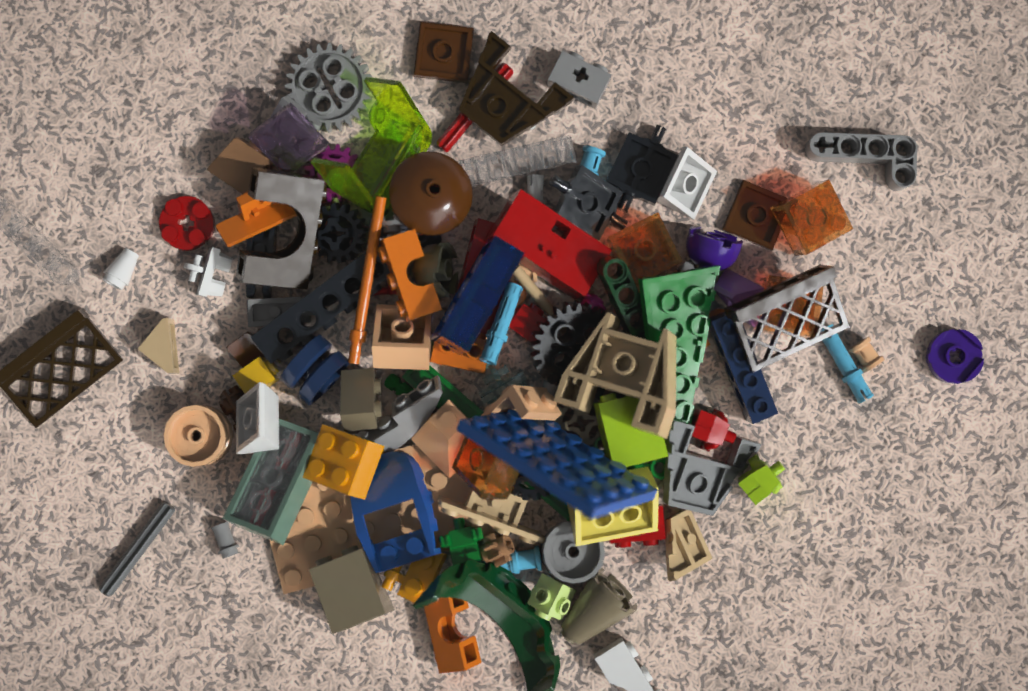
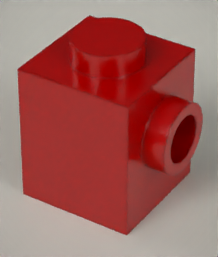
(525, 321)

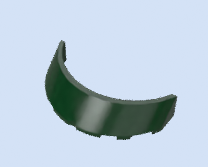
(506, 603)

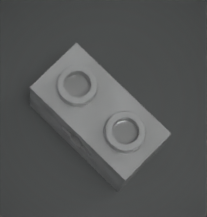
(590, 88)

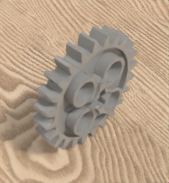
(350, 76)

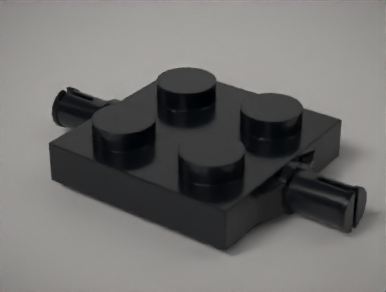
(641, 168)
(588, 201)

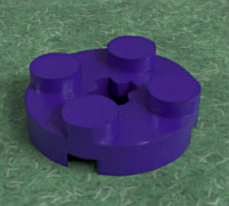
(970, 355)

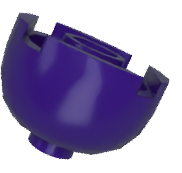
(712, 248)

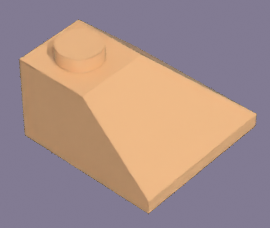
(440, 437)

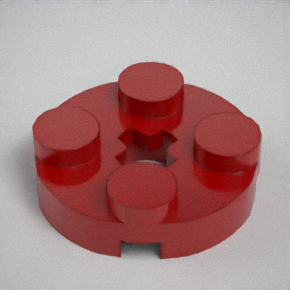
(177, 210)

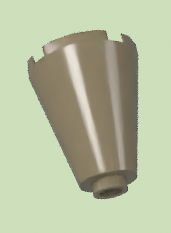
(597, 608)

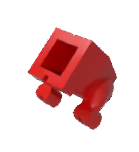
(711, 429)

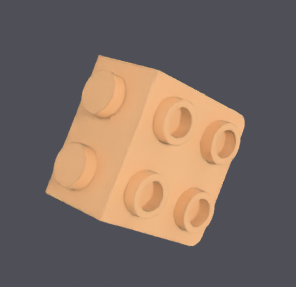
(528, 401)

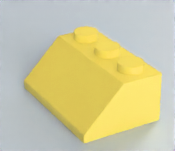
(619, 524)

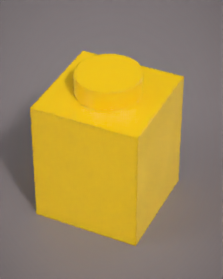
(256, 372)

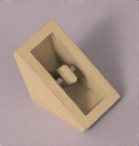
(162, 346)

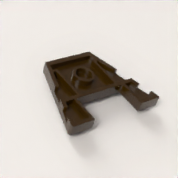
(501, 107)

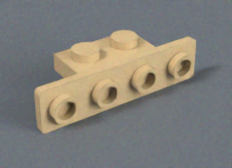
(500, 513)

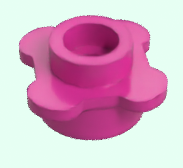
(594, 300)

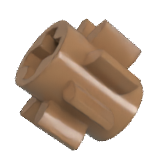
(497, 549)

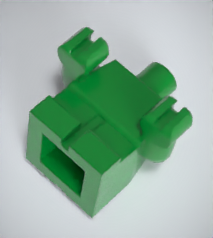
(462, 542)

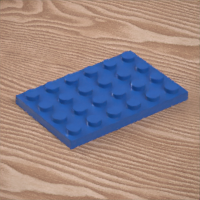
(559, 462)

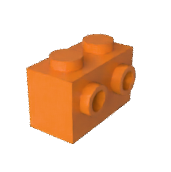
(466, 361)

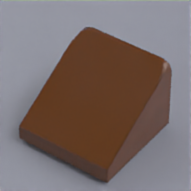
(244, 349)

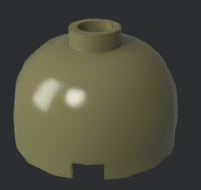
(436, 268)

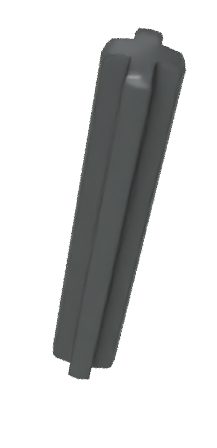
(136, 549)

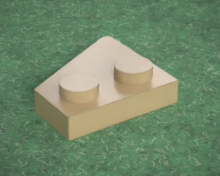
(684, 545)

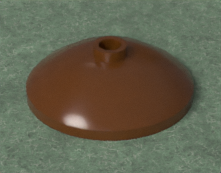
(420, 208)

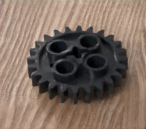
(577, 321)

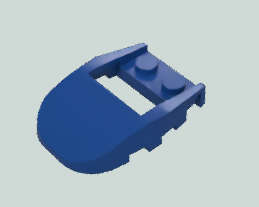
(394, 482)

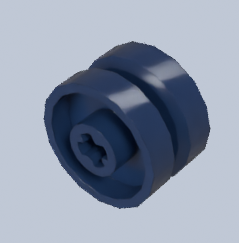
(314, 369)

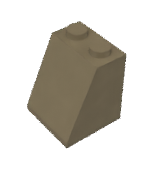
(349, 589)

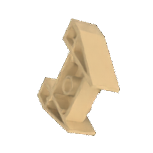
(626, 367)

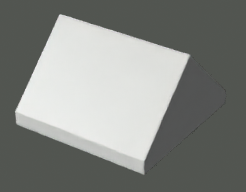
(687, 183)
(257, 420)

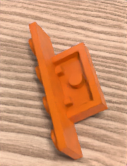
(253, 219)

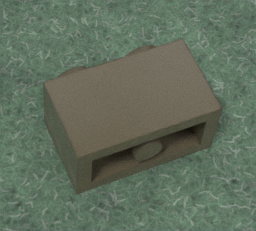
(359, 399)

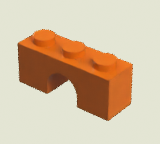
(413, 299)
(451, 648)

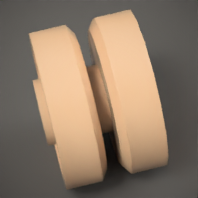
(184, 444)

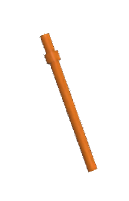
(357, 334)

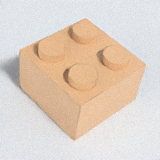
(401, 343)

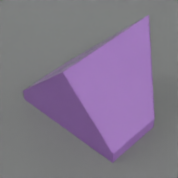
(734, 288)

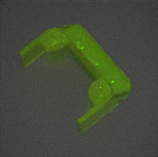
(397, 135)

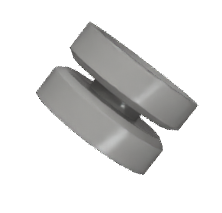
(566, 568)

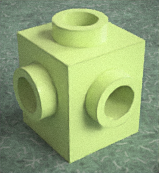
(551, 598)

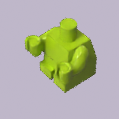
(761, 479)

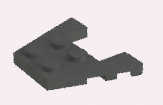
(698, 481)

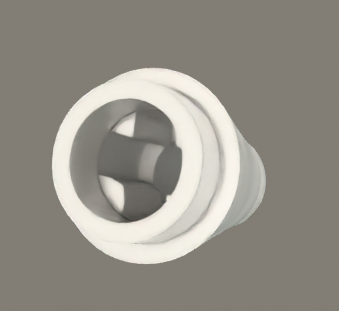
(121, 269)

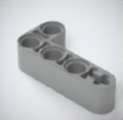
(860, 153)

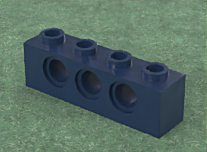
(748, 386)

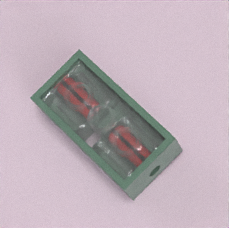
(274, 485)

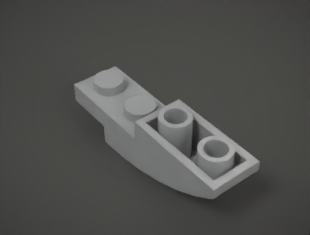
(407, 417)

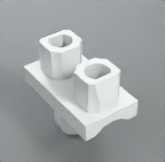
(213, 261)

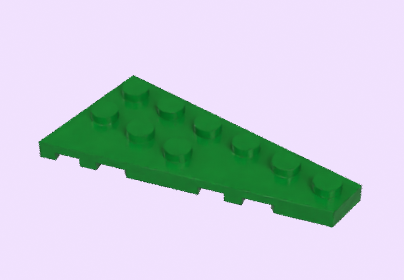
(682, 306)

